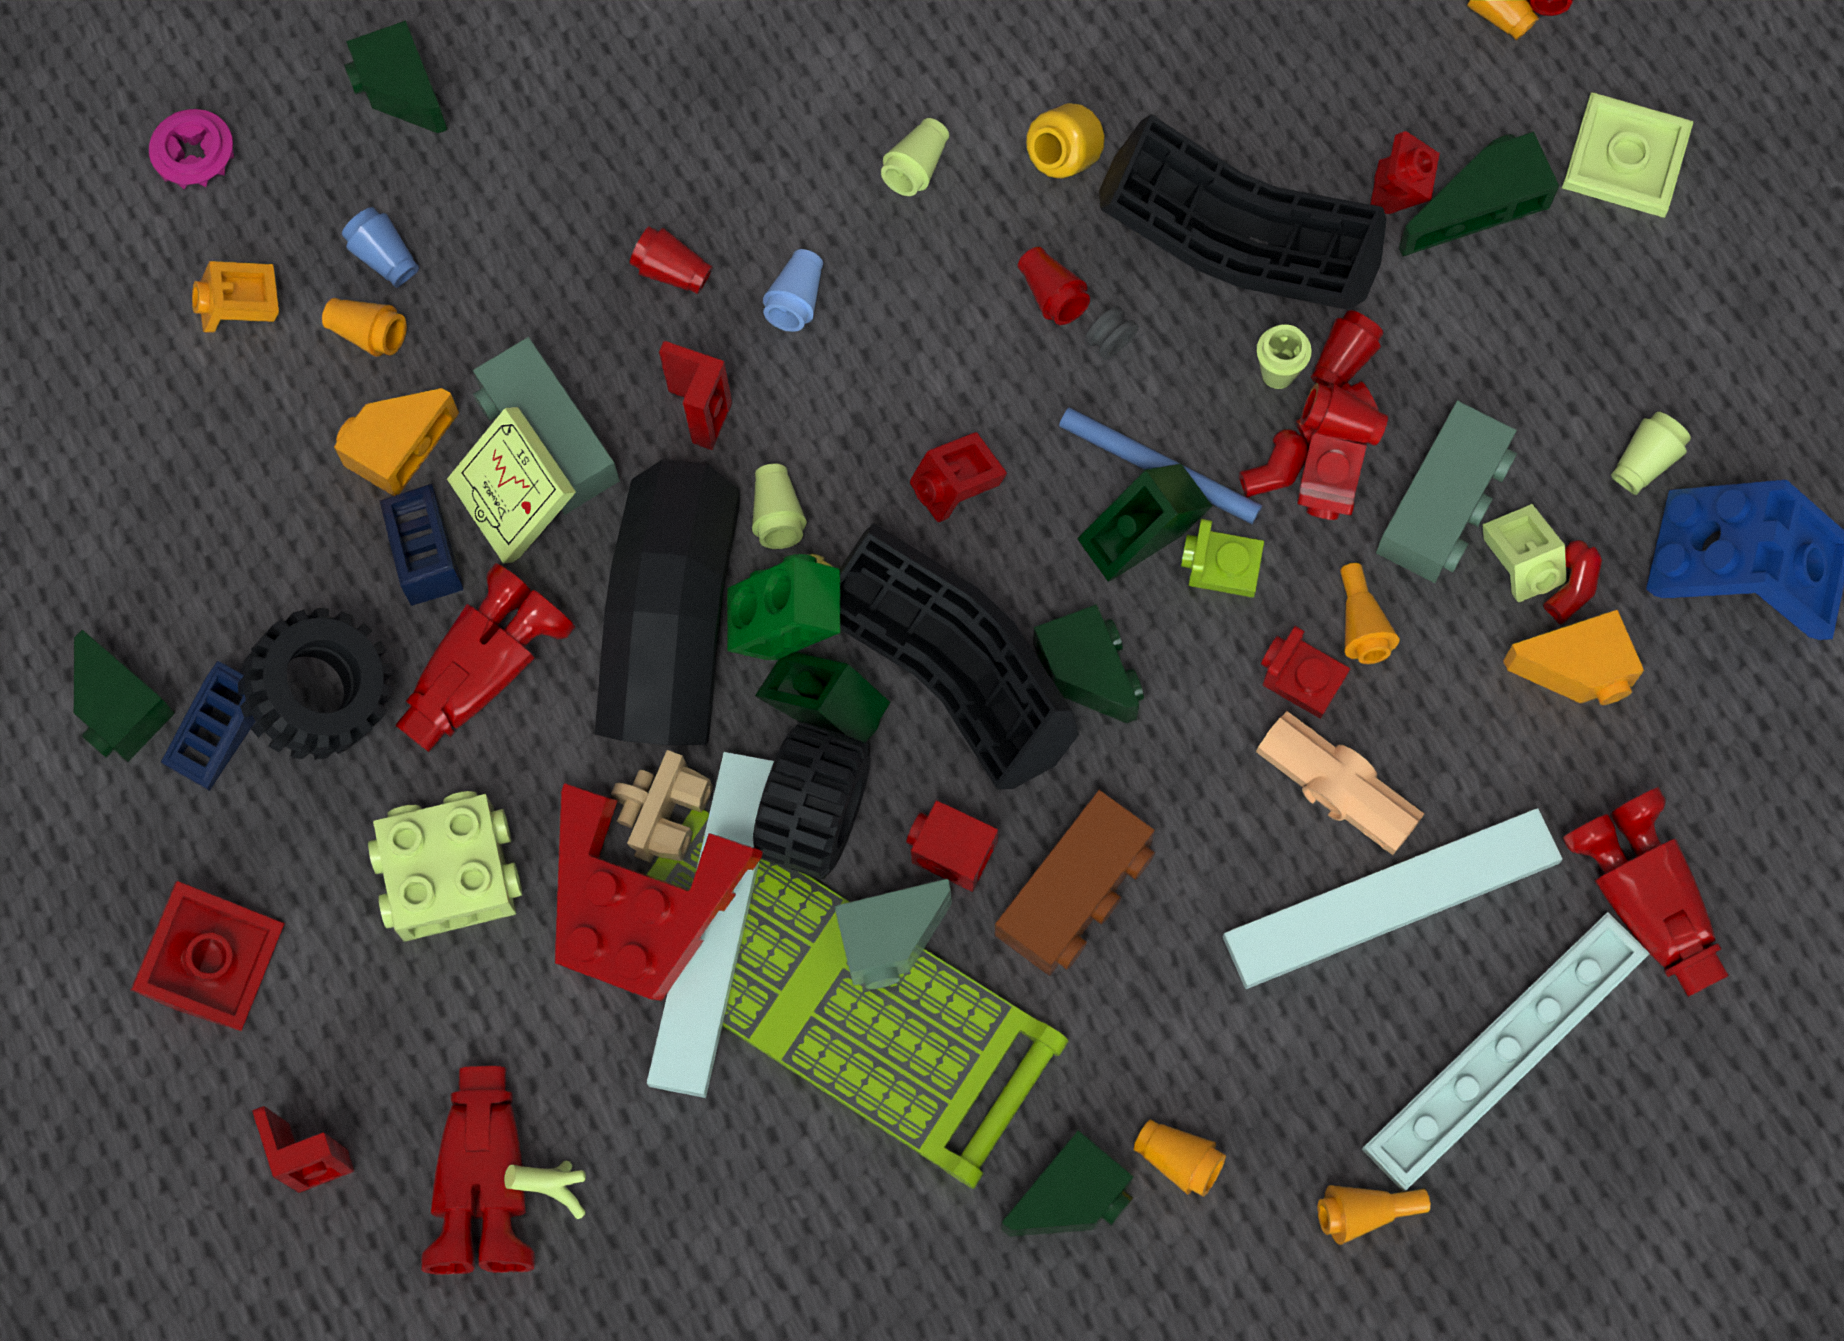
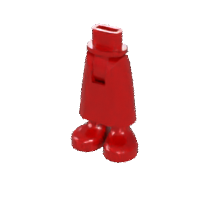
(479, 657)
(1653, 891)
(470, 1183)

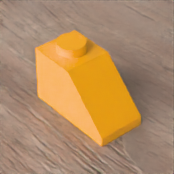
(395, 437)
(1580, 660)

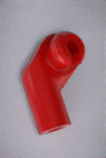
(1282, 466)
(1582, 582)

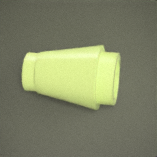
(915, 158)
(1282, 355)
(1651, 451)
(776, 509)

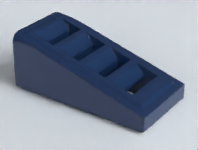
(429, 576)
(198, 716)

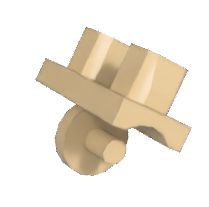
(672, 786)

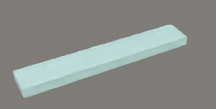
(1391, 898)
(701, 993)
(1505, 1052)

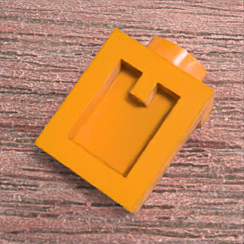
(235, 293)

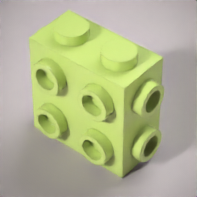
(444, 866)

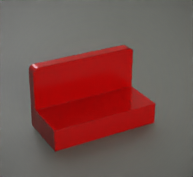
(704, 387)
(300, 1163)

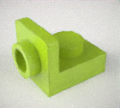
(1222, 561)

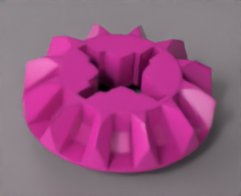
(191, 127)

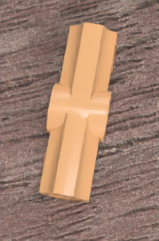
(1340, 782)

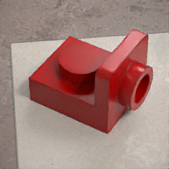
(1406, 175)
(955, 474)
(1330, 476)
(1302, 673)

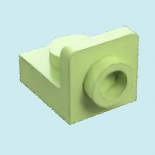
(1527, 551)

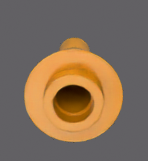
(1367, 629)
(1356, 1211)

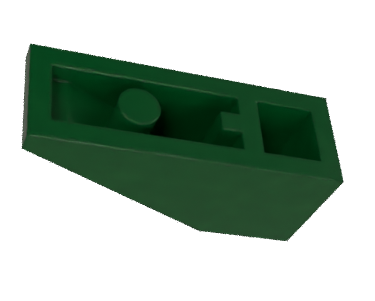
(1494, 188)

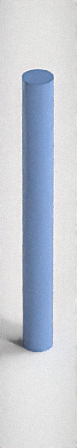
(1147, 459)

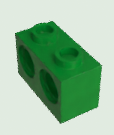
(783, 608)

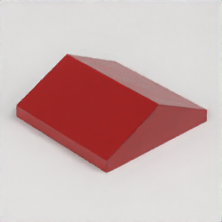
(207, 957)

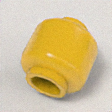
(1065, 140)

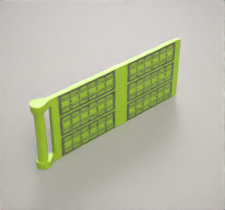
(894, 1053)

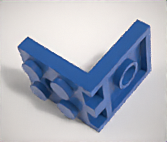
(1767, 546)

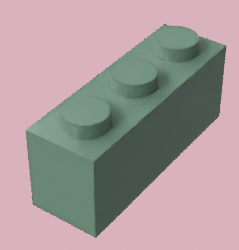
(525, 381)
(1448, 493)

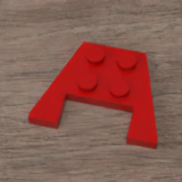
(626, 922)

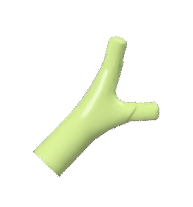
(548, 1182)

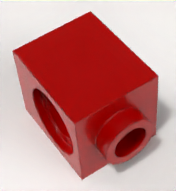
(952, 845)

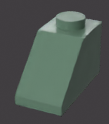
(890, 931)

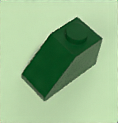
(394, 76)
(1144, 519)
(824, 695)
(113, 701)
(1072, 1193)

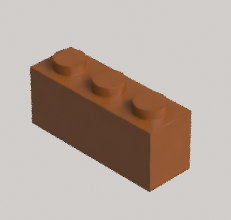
(1076, 884)

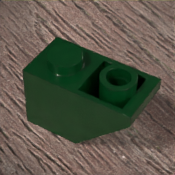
(1085, 665)

